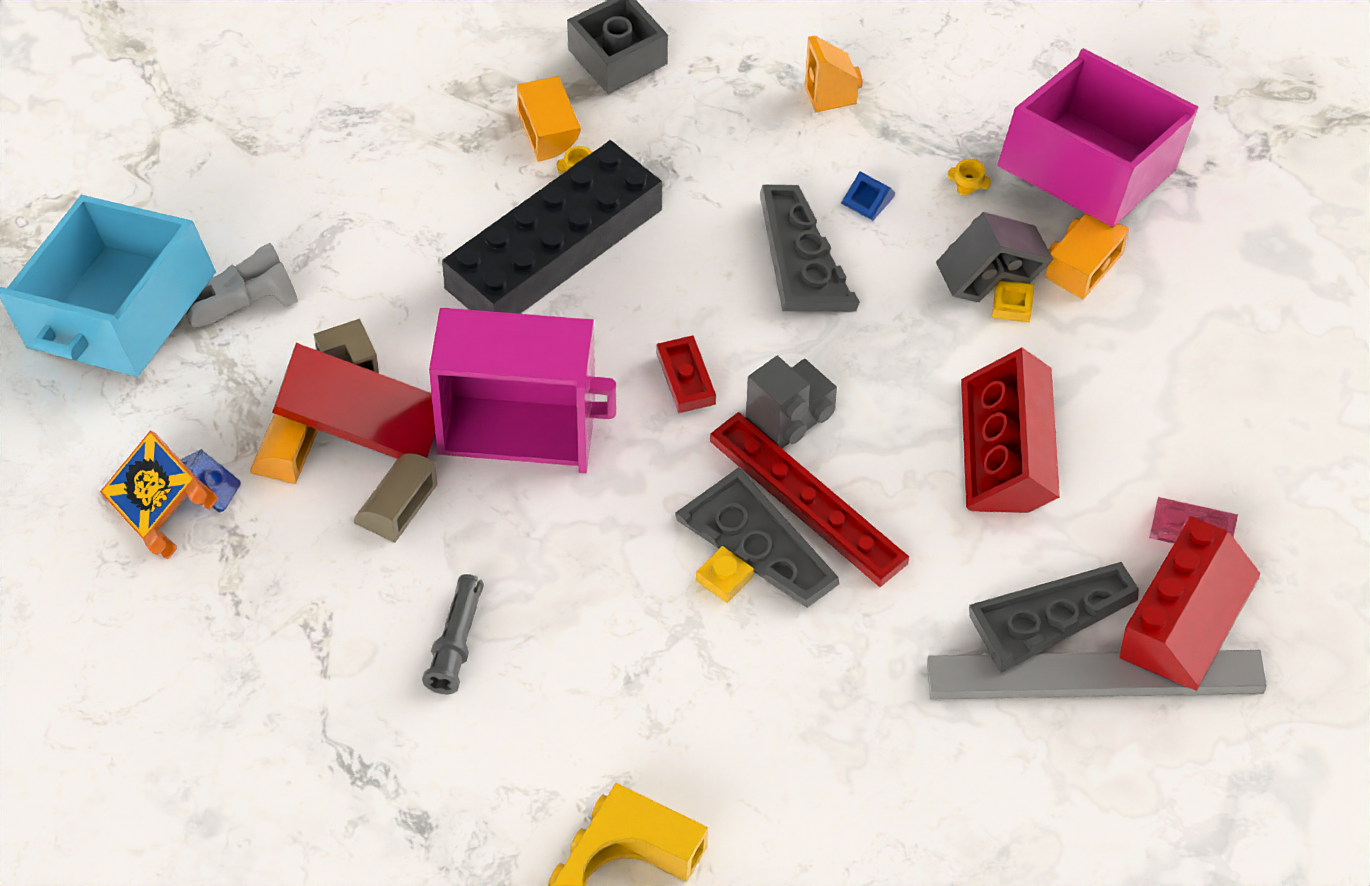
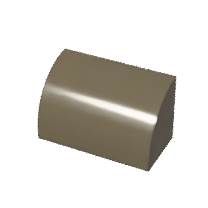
(398, 496)

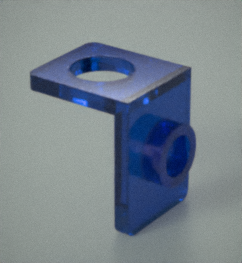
(214, 477)

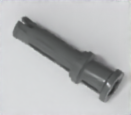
(451, 648)

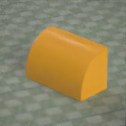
(547, 117)
(283, 450)

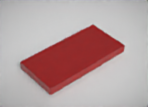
(355, 404)

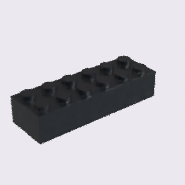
(553, 233)

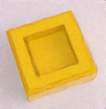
(1013, 301)

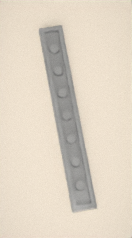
(1084, 676)

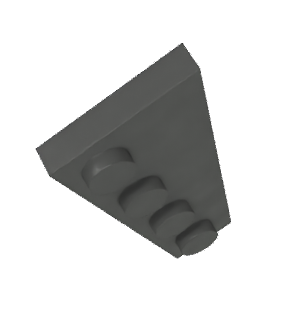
(801, 256)
(753, 529)
(1045, 614)

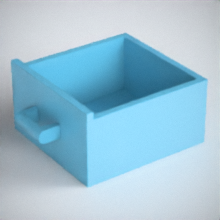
(108, 285)

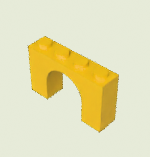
(633, 828)

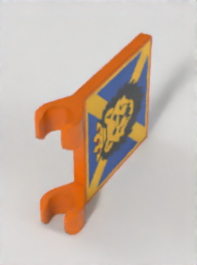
(151, 488)

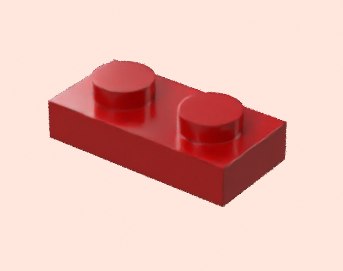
(686, 374)

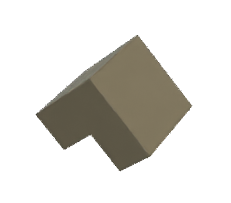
(348, 343)

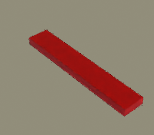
(809, 499)

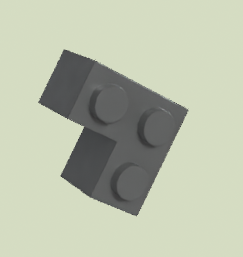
(991, 251)
(788, 399)

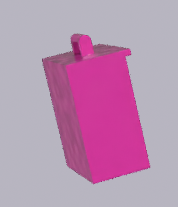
(1097, 137)
(516, 387)

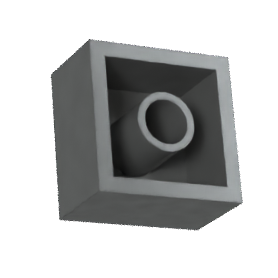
(617, 42)

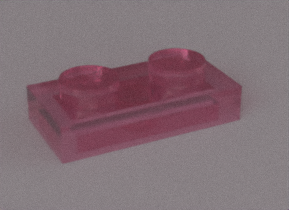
(1172, 516)

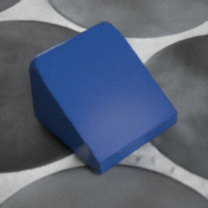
(868, 196)

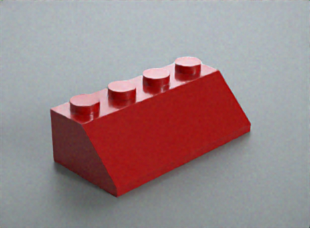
(1010, 435)
(1190, 605)

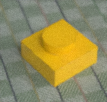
(724, 574)

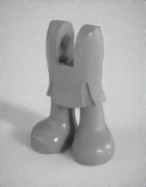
(230, 292)

